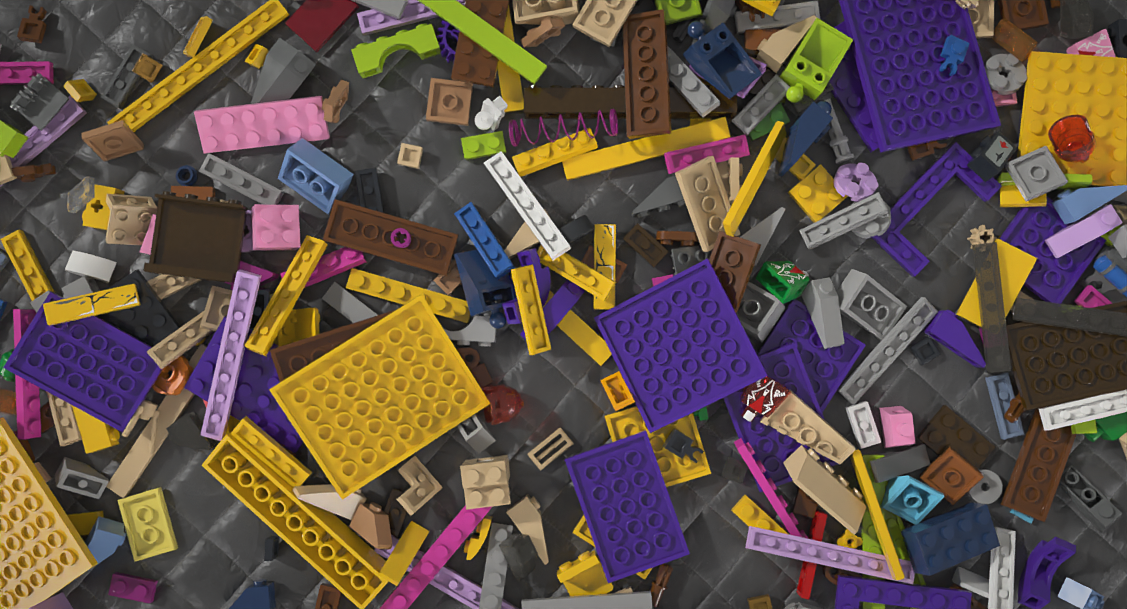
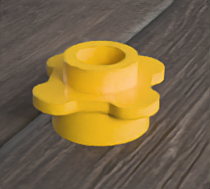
(855, 541)

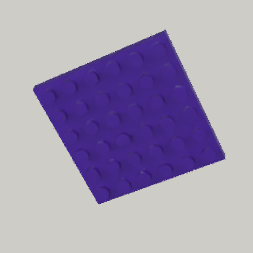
(680, 346)

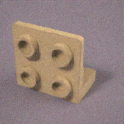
(129, 218)

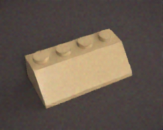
(826, 487)

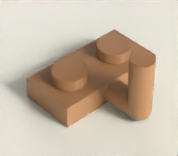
(549, 28)
(335, 102)

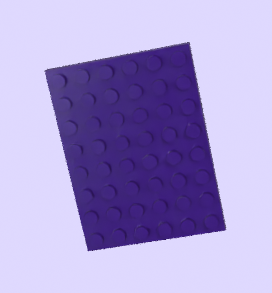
(899, 66)

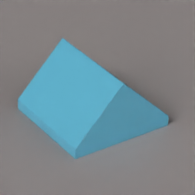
(910, 498)

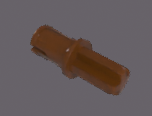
(1014, 410)
(660, 583)

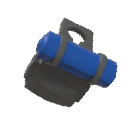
(1111, 270)

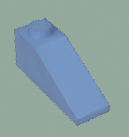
(1080, 202)
(105, 538)

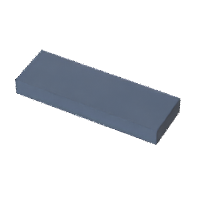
(1001, 394)

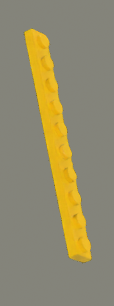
(202, 65)

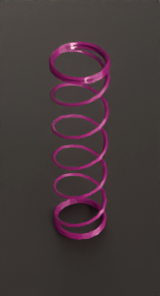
(613, 123)

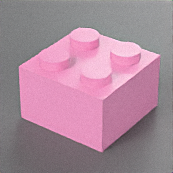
(275, 227)

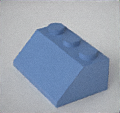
(314, 175)

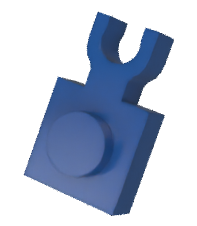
(954, 53)

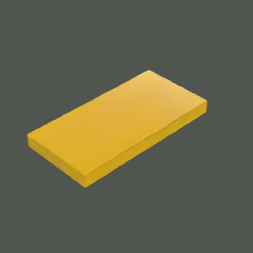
(1014, 270)

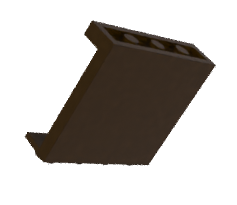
(197, 237)

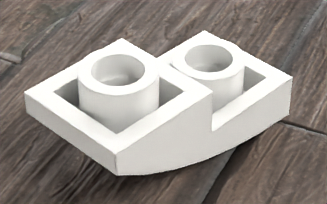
(91, 266)

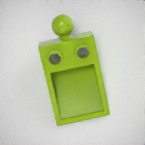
(814, 61)

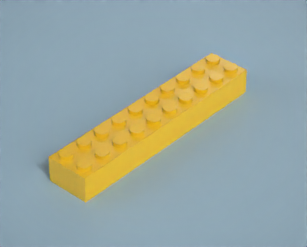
(307, 528)

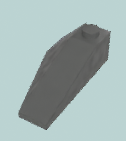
(714, 14)
(281, 73)

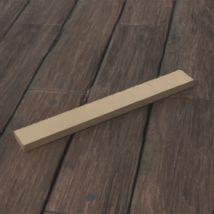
(138, 456)

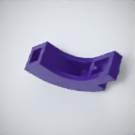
(542, 274)
(560, 304)
(1039, 571)

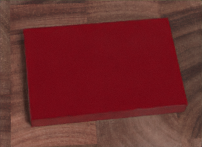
(320, 19)

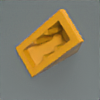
(617, 391)

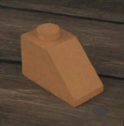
(372, 525)

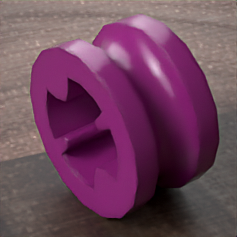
(404, 232)

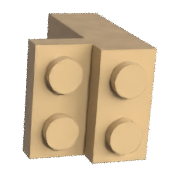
(486, 481)

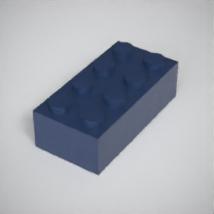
(950, 538)

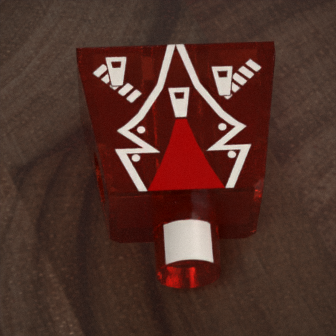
(763, 397)

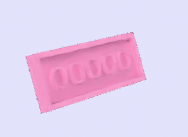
(261, 124)

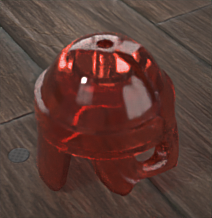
(1072, 138)
(504, 405)

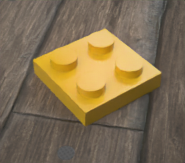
(816, 194)

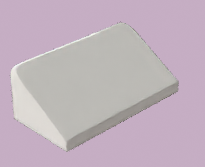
(971, 581)

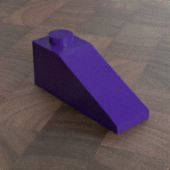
(953, 335)

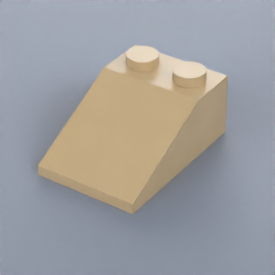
(537, 10)

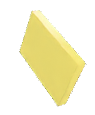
(147, 524)

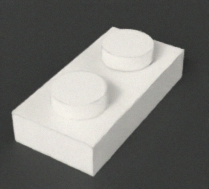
(863, 425)

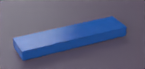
(484, 240)

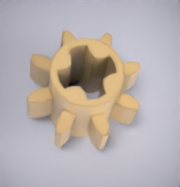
(981, 232)

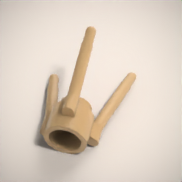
(145, 411)

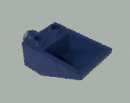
(722, 61)
(805, 131)
(483, 288)

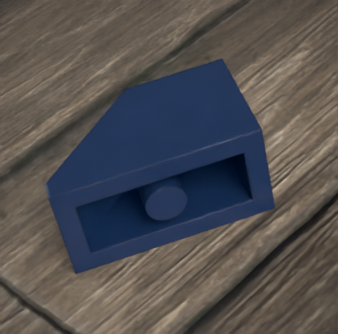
(257, 596)

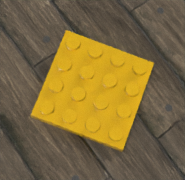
(673, 468)

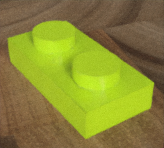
(483, 145)

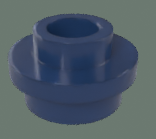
(182, 171)

